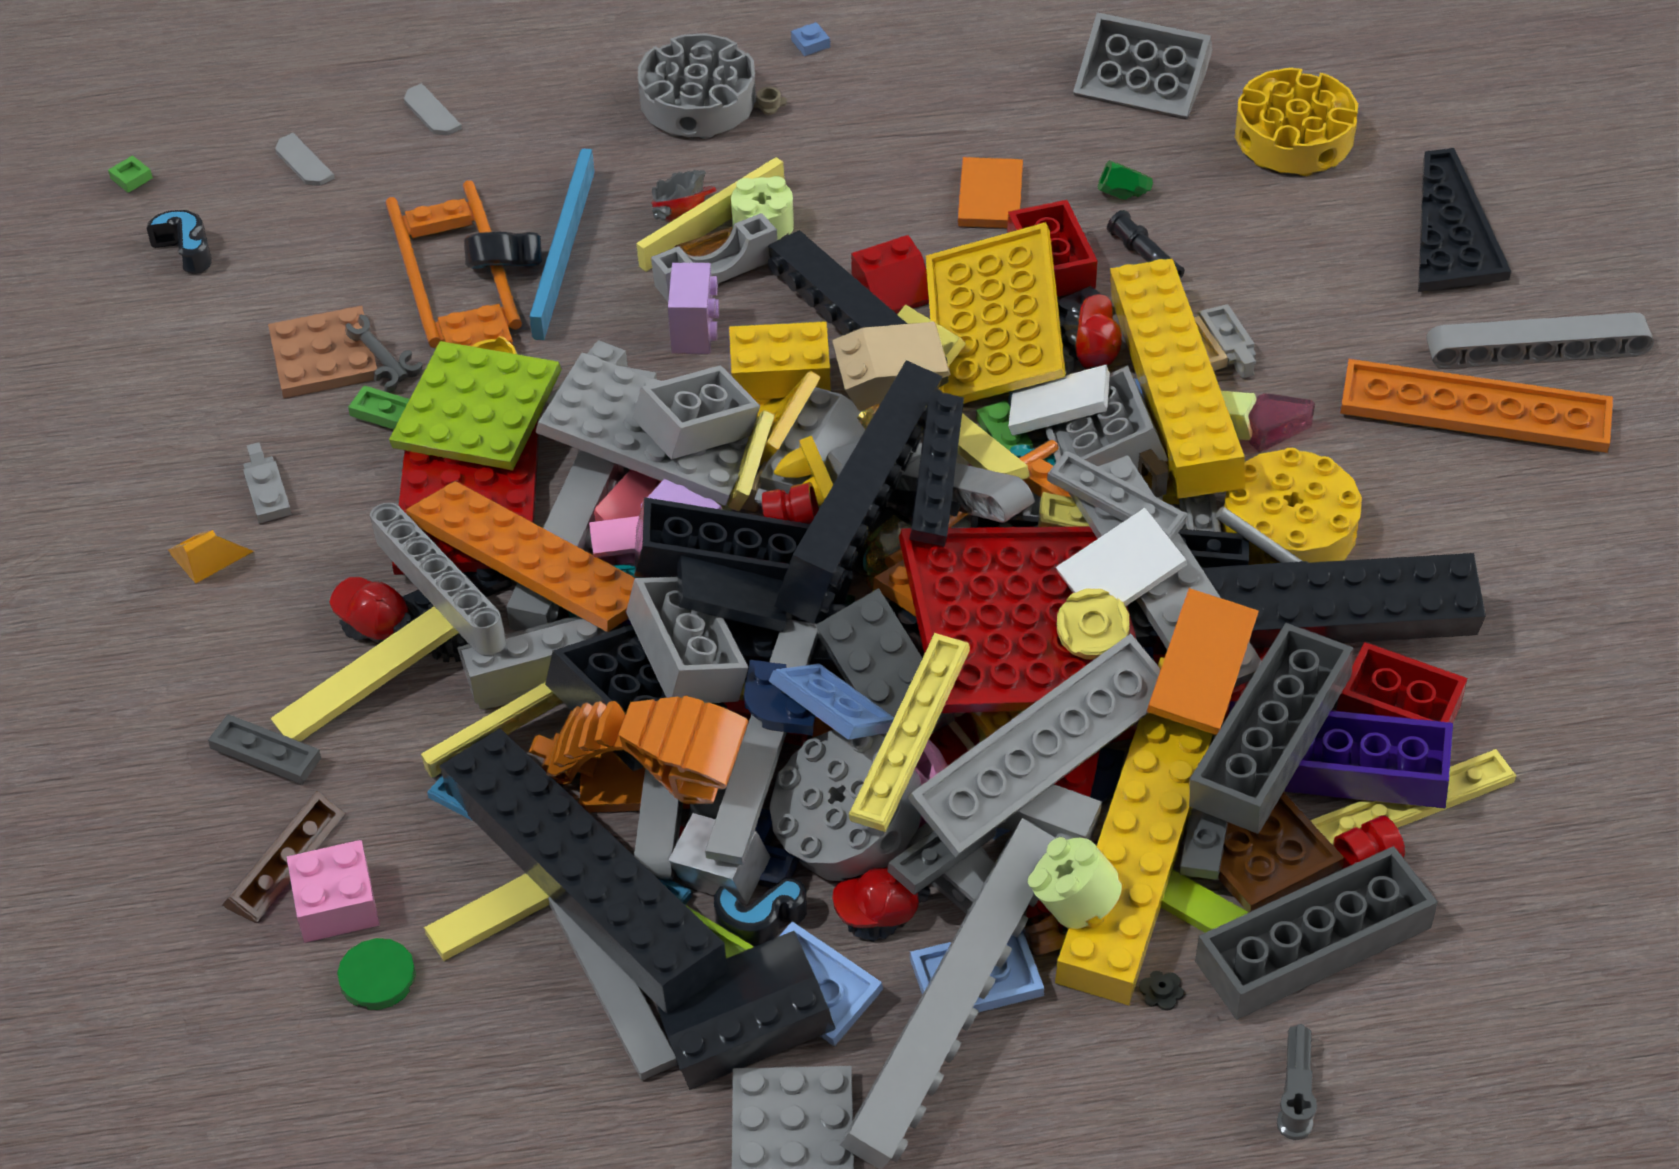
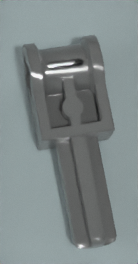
(1297, 1103)

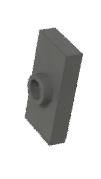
(1203, 846)

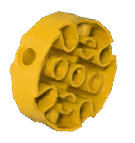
(1296, 121)
(1298, 503)

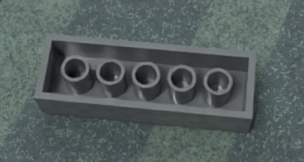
(1271, 728)
(1315, 932)

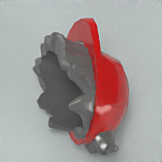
(679, 194)

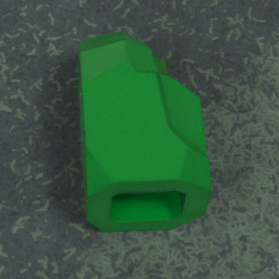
(1123, 181)

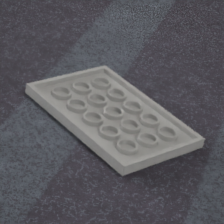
(596, 415)

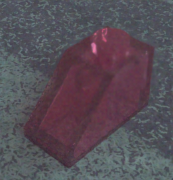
(1278, 418)

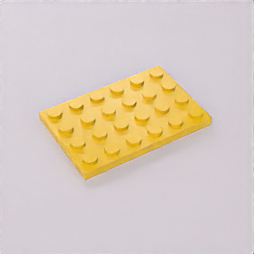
(1003, 307)

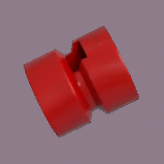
(797, 505)
(1368, 840)

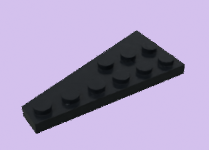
(1454, 231)

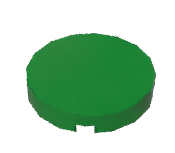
(376, 973)

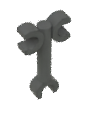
(392, 369)

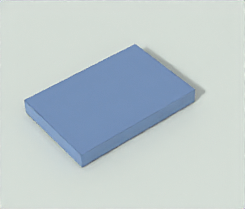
(832, 700)

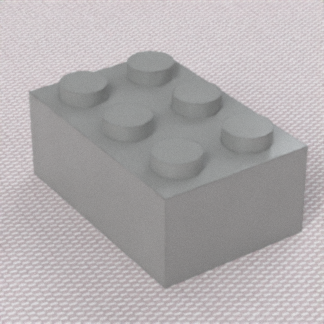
(695, 411)

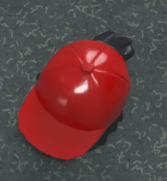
(1093, 332)
(369, 609)
(876, 904)

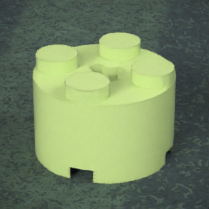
(764, 196)
(1075, 881)

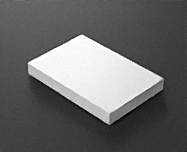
(1059, 400)
(1125, 560)

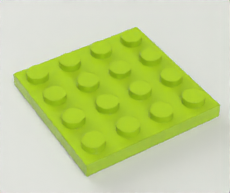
(475, 405)

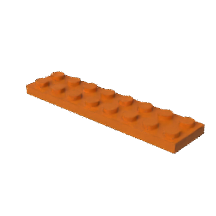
(1478, 405)
(526, 554)

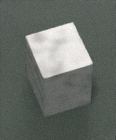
(707, 874)

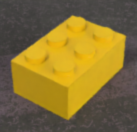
(777, 356)

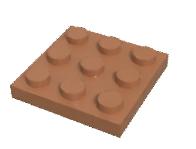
(317, 353)

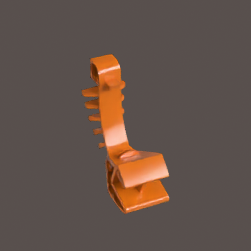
(677, 739)

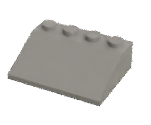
(1143, 65)
(829, 420)
(1112, 434)

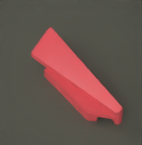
(626, 497)

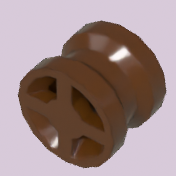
(1044, 933)

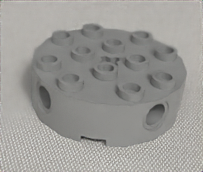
(697, 85)
(814, 806)

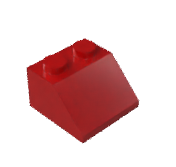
(893, 273)

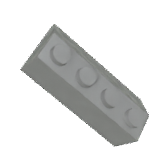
(523, 660)

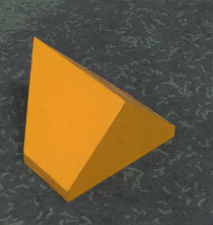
(206, 554)

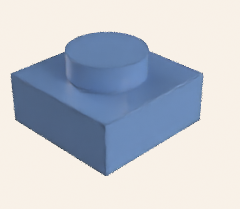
(810, 39)

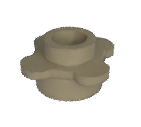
(769, 100)

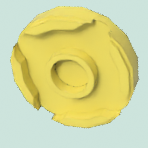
(1092, 623)

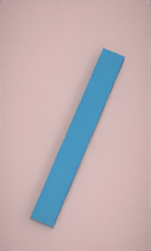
(562, 245)

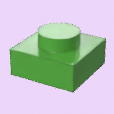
(130, 174)

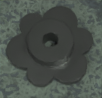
(1161, 990)

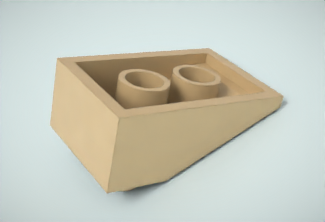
(874, 356)

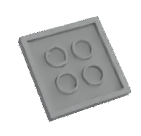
(791, 1117)

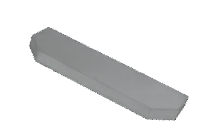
(431, 111)
(303, 161)

